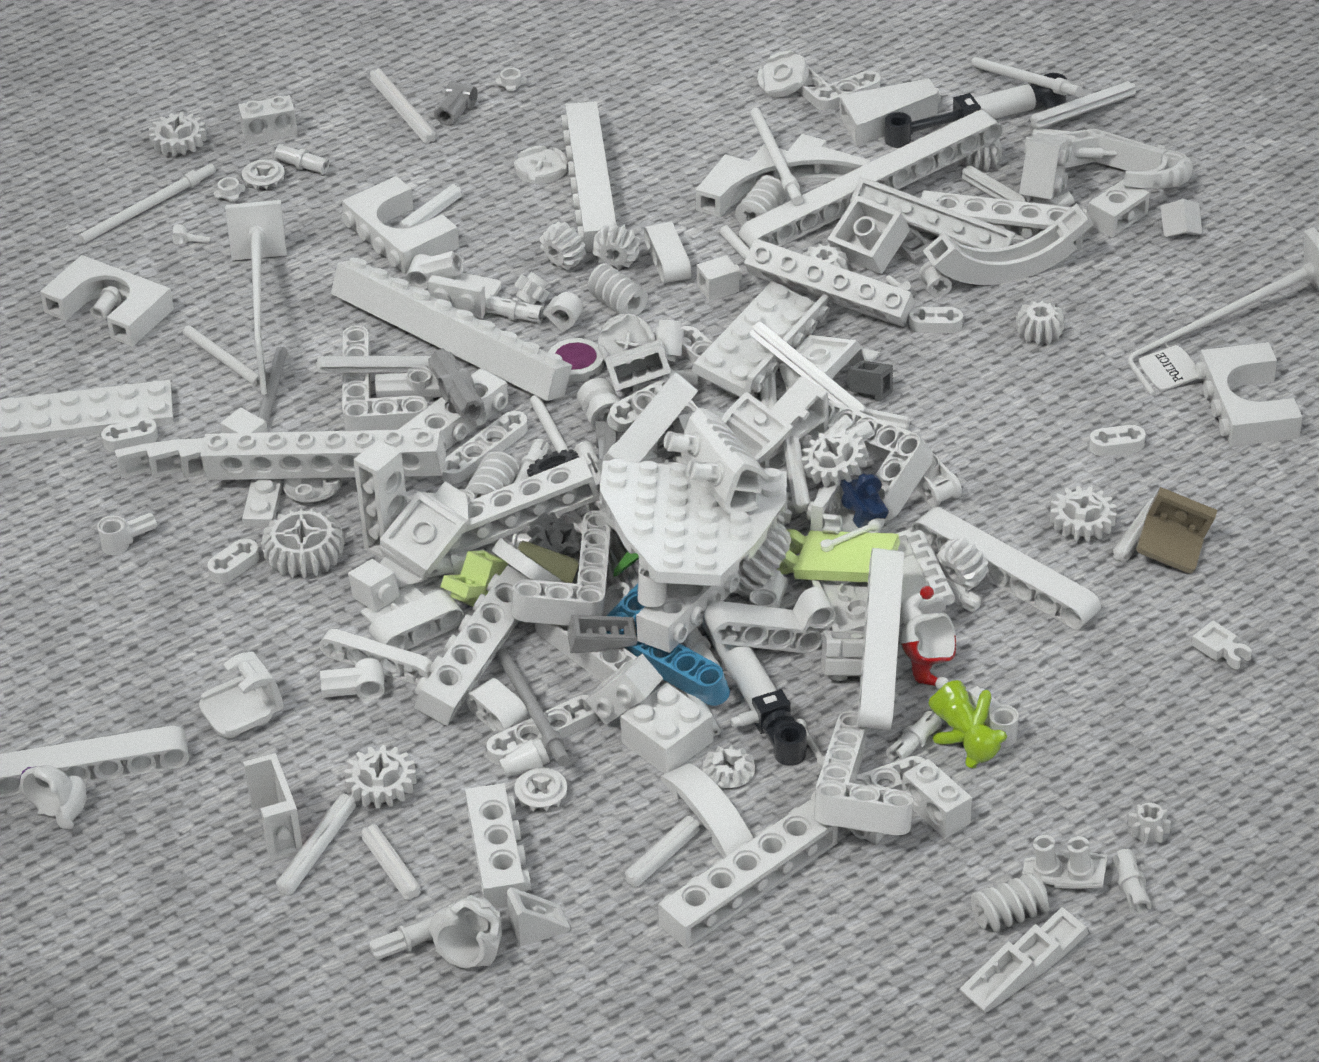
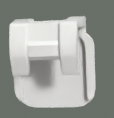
(243, 700)

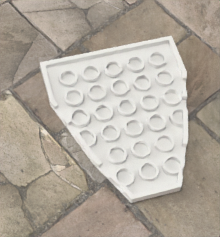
(680, 525)

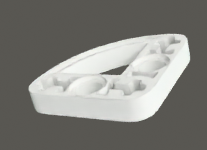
(521, 562)

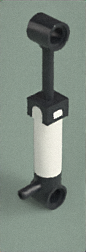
(998, 104)

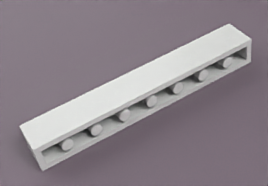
(587, 170)

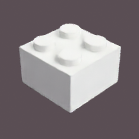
(1045, 166)
(869, 234)
(666, 728)

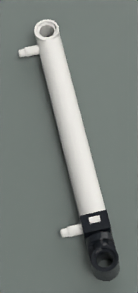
(768, 706)

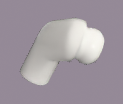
(1063, 200)

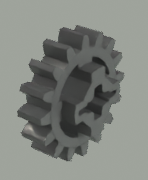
(555, 535)

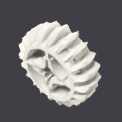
(303, 542)
(764, 562)

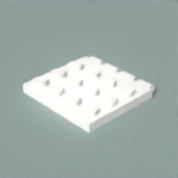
(919, 570)

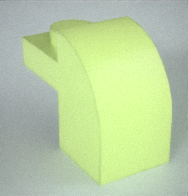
(475, 576)

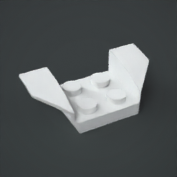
(828, 355)
(424, 533)

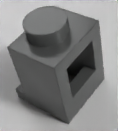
(871, 379)

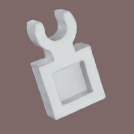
(1219, 642)

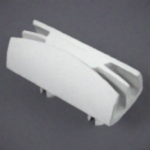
(718, 461)

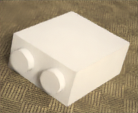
(638, 365)

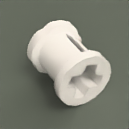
(932, 278)

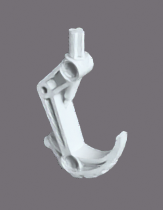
(1145, 164)

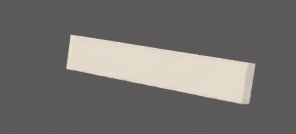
(934, 217)

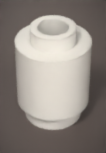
(671, 337)

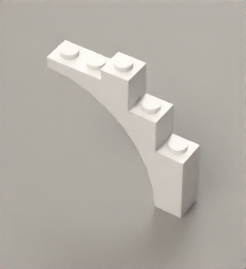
(735, 177)

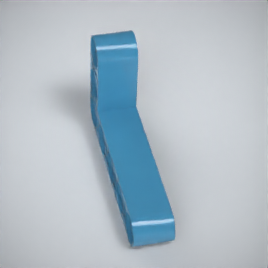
(679, 667)

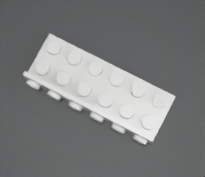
(740, 361)

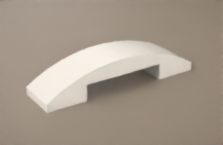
(709, 806)

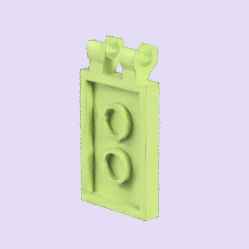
(843, 563)

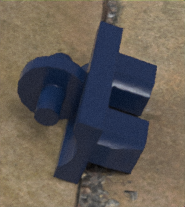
(864, 499)

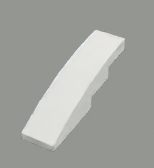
(162, 458)
(1024, 961)

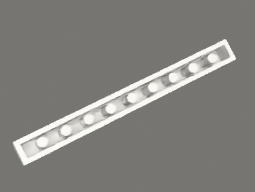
(452, 329)

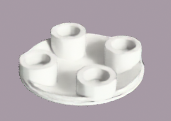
(311, 488)

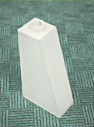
(866, 110)
(652, 421)

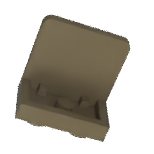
(1175, 530)

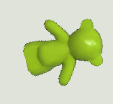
(968, 726)

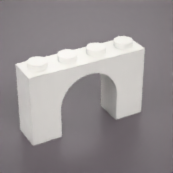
(379, 204)
(83, 281)
(1240, 419)

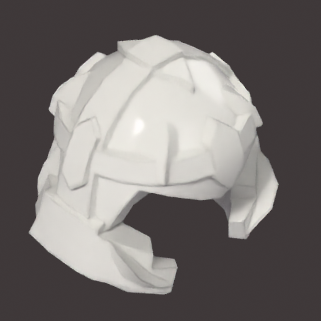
(467, 932)

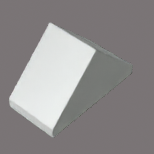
(534, 917)

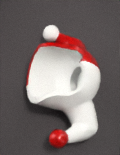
(926, 638)

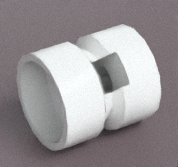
(596, 400)

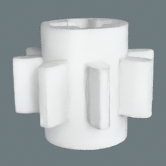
(532, 288)
(1149, 823)

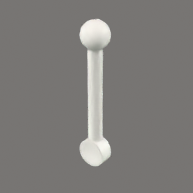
(828, 545)
(820, 758)

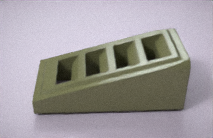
(556, 563)

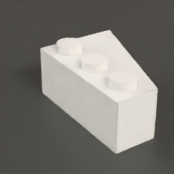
(806, 410)

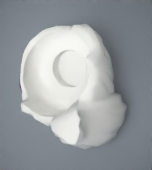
(54, 793)

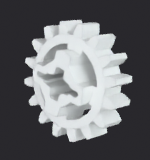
(177, 134)
(835, 457)
(1083, 513)
(380, 776)

